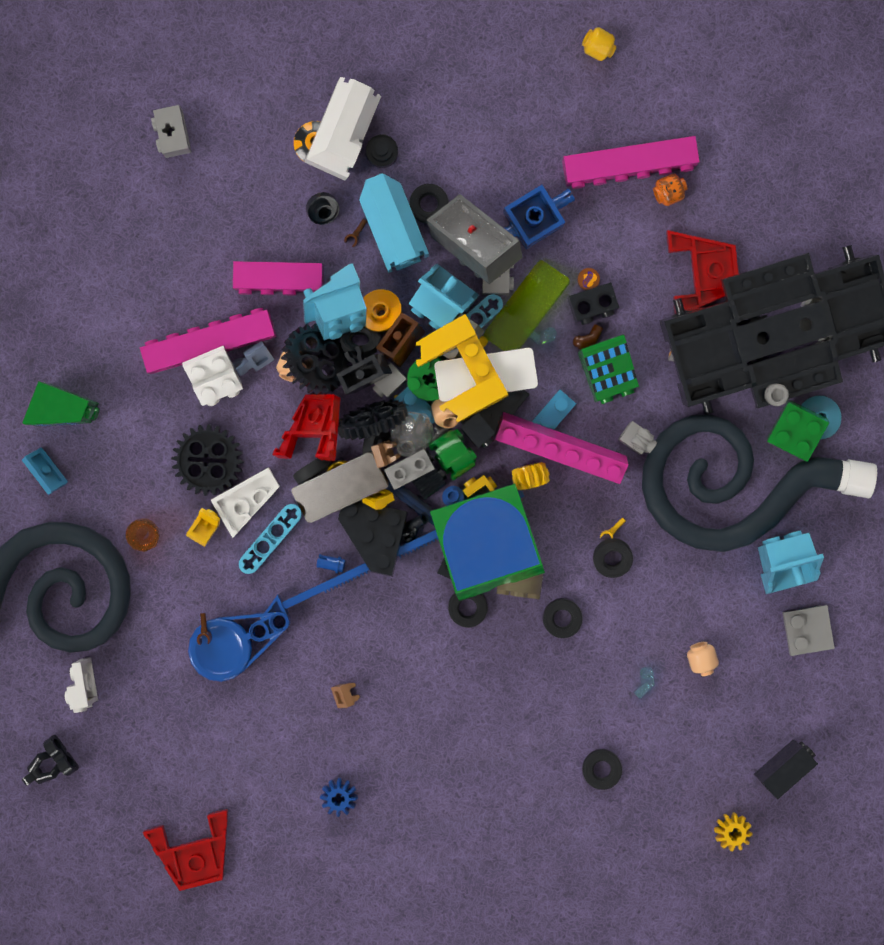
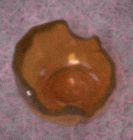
(137, 531)

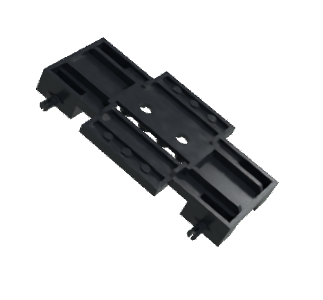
(714, 352)

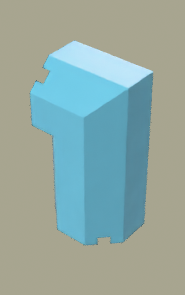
(392, 222)

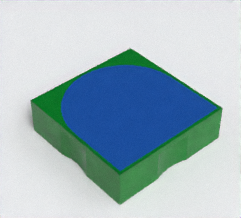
(487, 542)

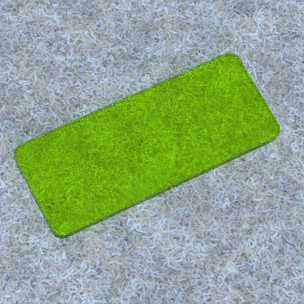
(526, 307)

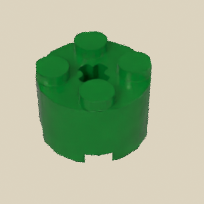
(419, 382)
(453, 454)

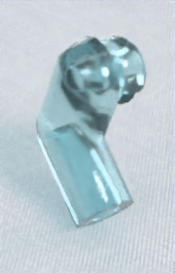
(543, 337)
(647, 682)

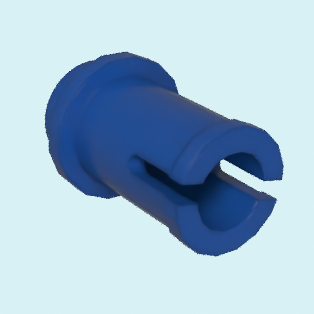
(331, 563)

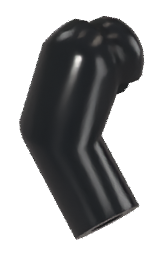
(412, 527)

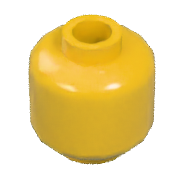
(599, 44)

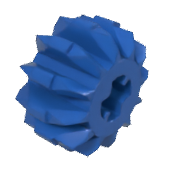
(331, 792)

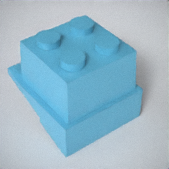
(441, 297)
(336, 305)
(789, 562)

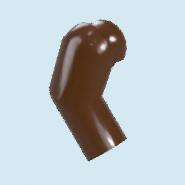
(588, 340)

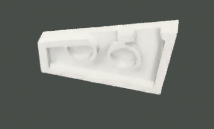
(244, 500)

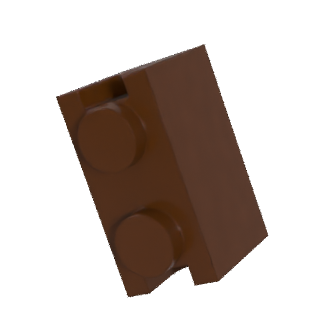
(400, 339)

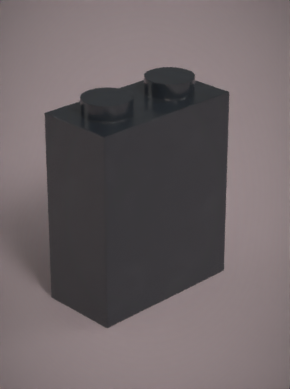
(786, 768)

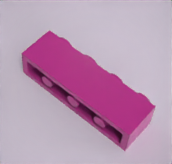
(276, 277)

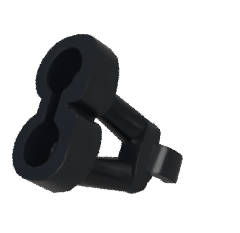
(63, 759)

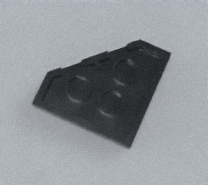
(375, 534)

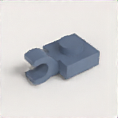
(255, 357)

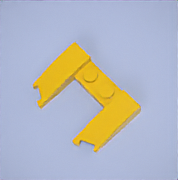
(488, 386)

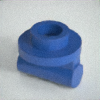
(453, 495)

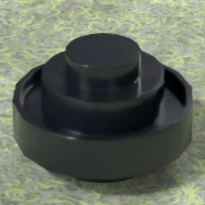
(382, 151)
(322, 208)

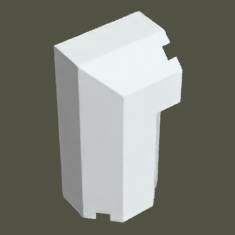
(343, 128)

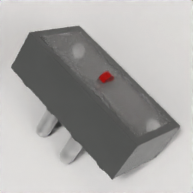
(474, 239)

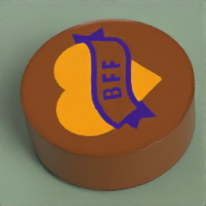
(588, 279)

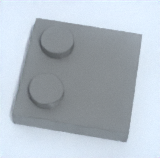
(808, 630)

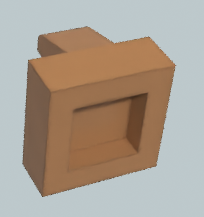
(384, 454)
(343, 695)

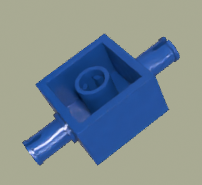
(540, 204)

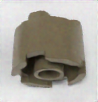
(529, 587)

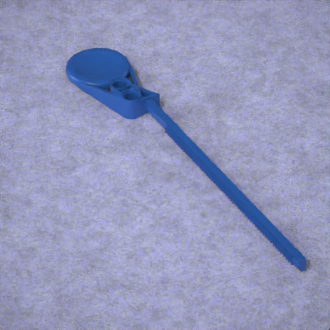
(231, 645)

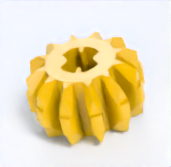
(530, 476)
(728, 826)

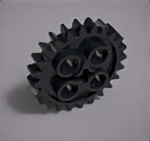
(314, 359)
(372, 419)
(206, 480)

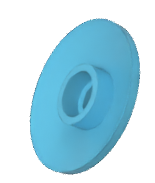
(829, 408)

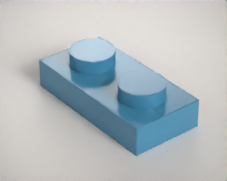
(415, 404)
(555, 410)
(44, 471)

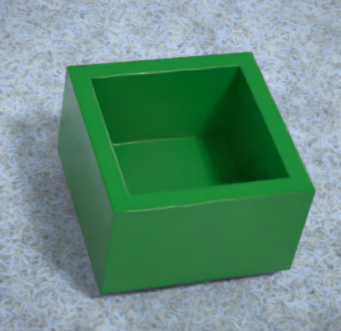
(798, 430)

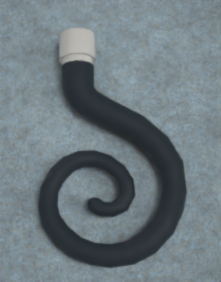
(848, 476)
(93, 543)

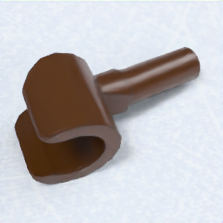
(356, 233)
(204, 631)

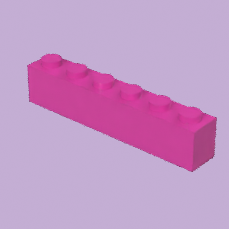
(630, 161)
(231, 334)
(561, 448)

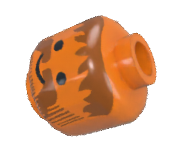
(670, 189)

